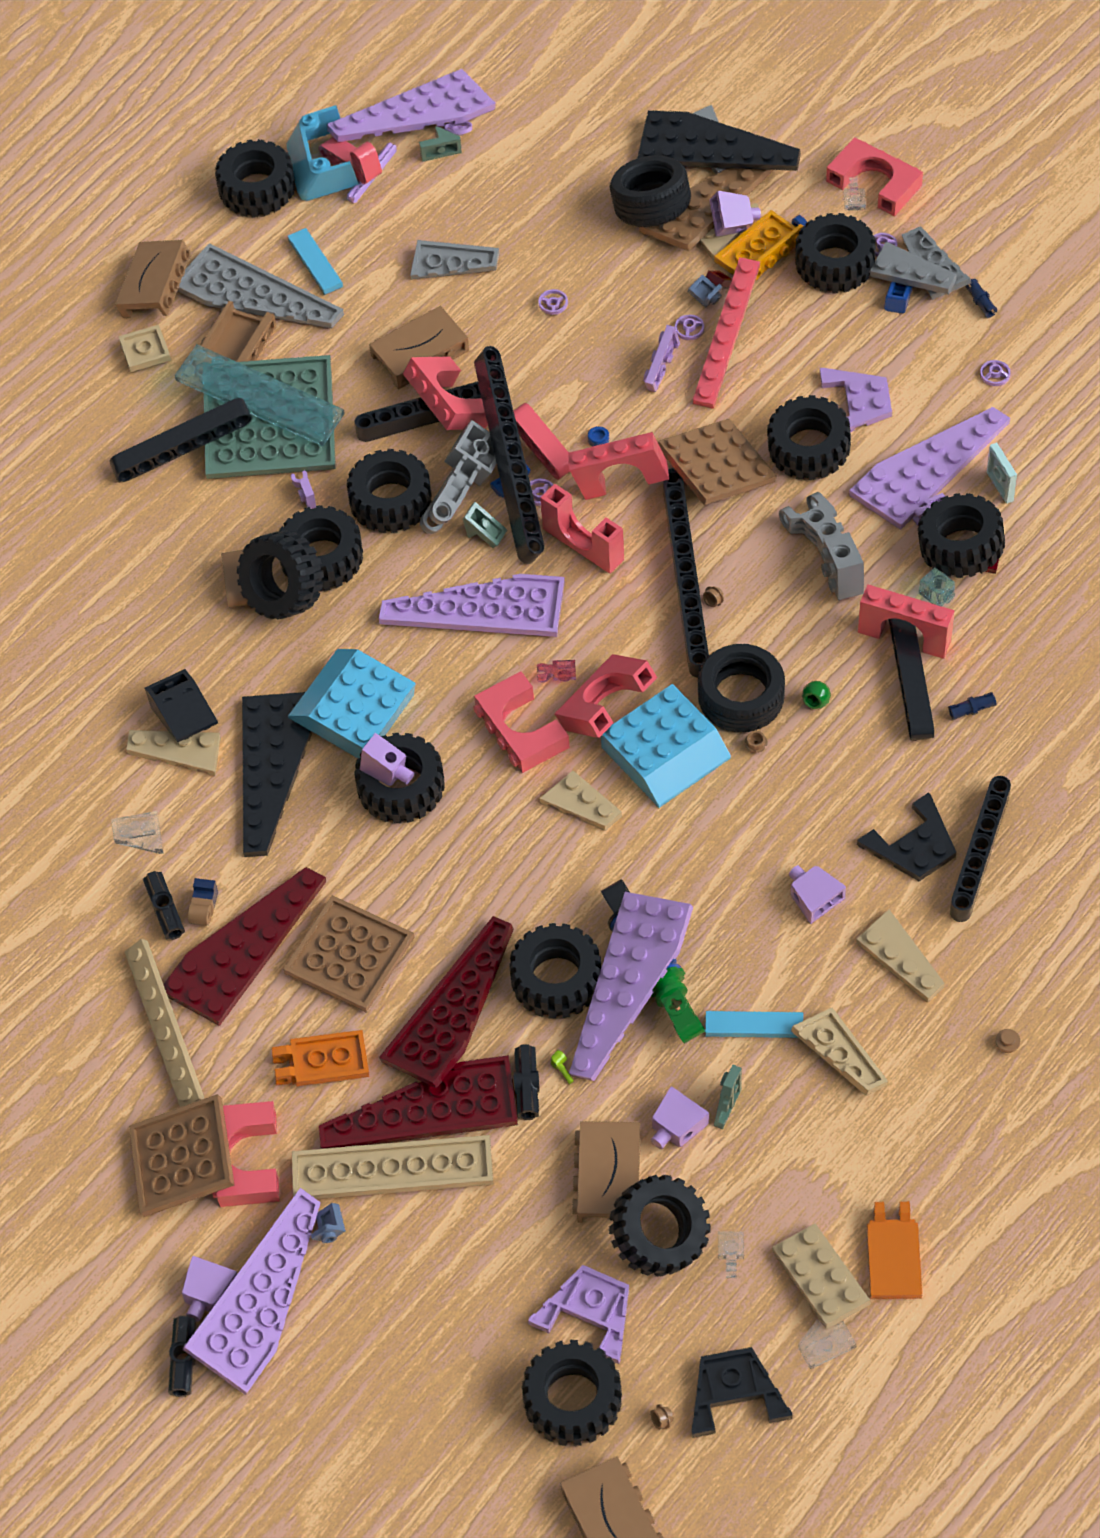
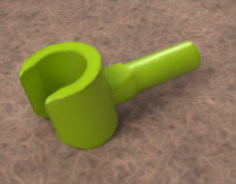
(557, 1061)

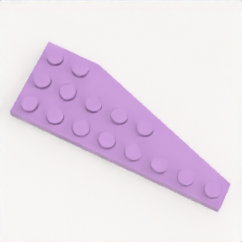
(436, 102)
(922, 471)
(511, 606)
(639, 951)
(250, 1315)

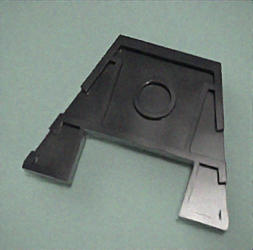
(921, 849)
(733, 1379)

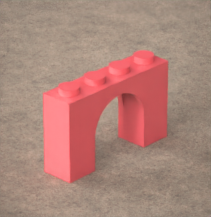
(862, 157)
(428, 377)
(640, 451)
(601, 546)
(931, 619)
(583, 715)
(524, 749)
(254, 1185)

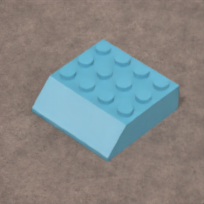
(353, 700)
(665, 745)

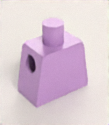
(732, 213)
(384, 761)
(815, 891)
(677, 1120)
(205, 1285)

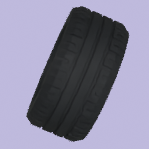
(650, 191)
(744, 660)

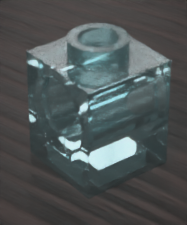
(931, 584)

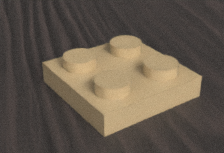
(144, 348)

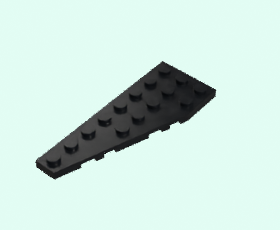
(711, 144)
(270, 765)

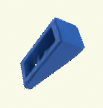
(897, 297)

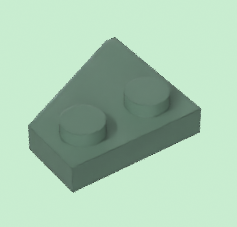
(730, 1091)

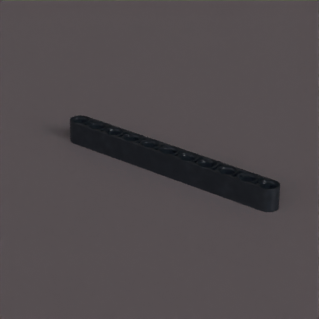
(509, 455)
(685, 572)

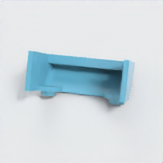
(316, 176)

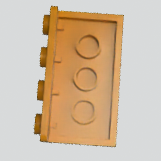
(763, 241)

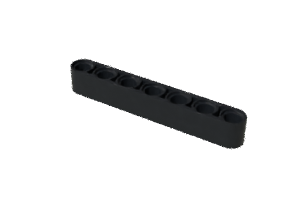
(404, 415)
(180, 440)
(912, 679)
(980, 857)

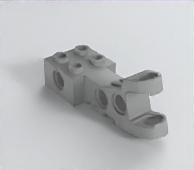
(471, 462)
(840, 555)

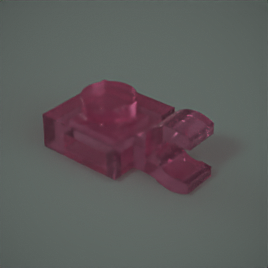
(560, 670)

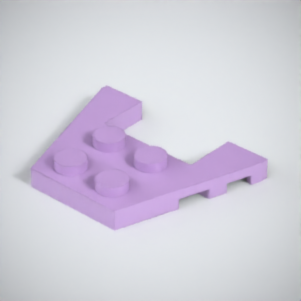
(865, 395)
(594, 1300)

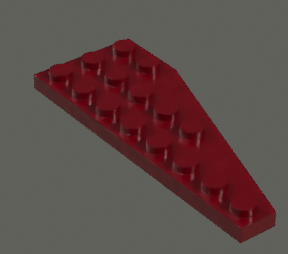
(227, 962)
(446, 1019)
(469, 1099)

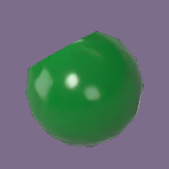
(816, 694)

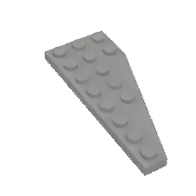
(222, 277)

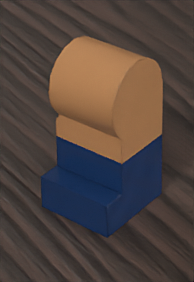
(202, 902)

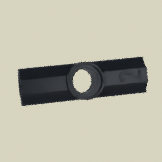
(167, 915)
(526, 1082)
(181, 1370)

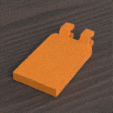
(322, 1059)
(894, 1255)

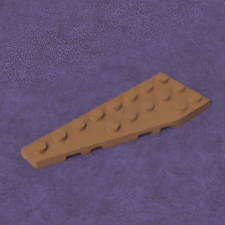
(697, 218)

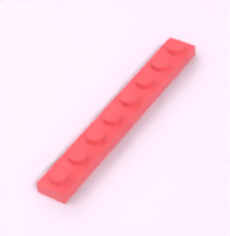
(726, 333)

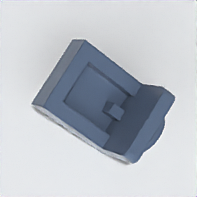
(705, 291)
(329, 1224)

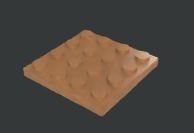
(716, 461)
(349, 953)
(181, 1155)

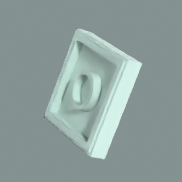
(1001, 473)

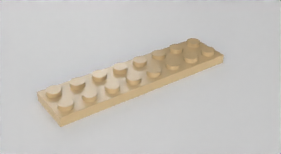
(393, 1167)

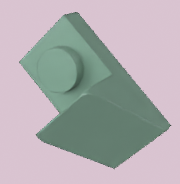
(441, 146)
(484, 525)

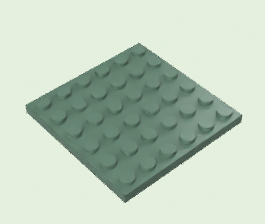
(265, 447)

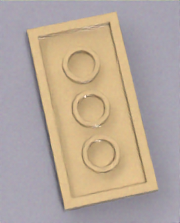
(821, 1276)

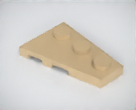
(580, 799)

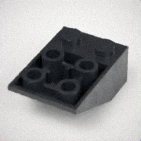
(180, 705)

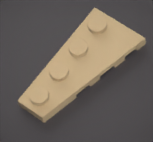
(196, 752)
(899, 954)
(838, 1047)

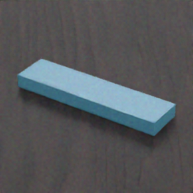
(315, 261)
(751, 1024)

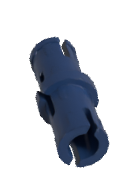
(981, 298)
(972, 705)

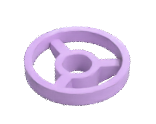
(458, 130)
(883, 237)
(553, 309)
(689, 319)
(995, 365)
(540, 489)

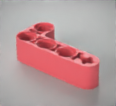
(363, 159)
(542, 441)

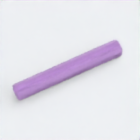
(384, 157)

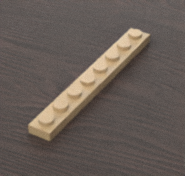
(163, 1023)

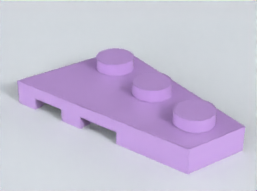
(667, 341)

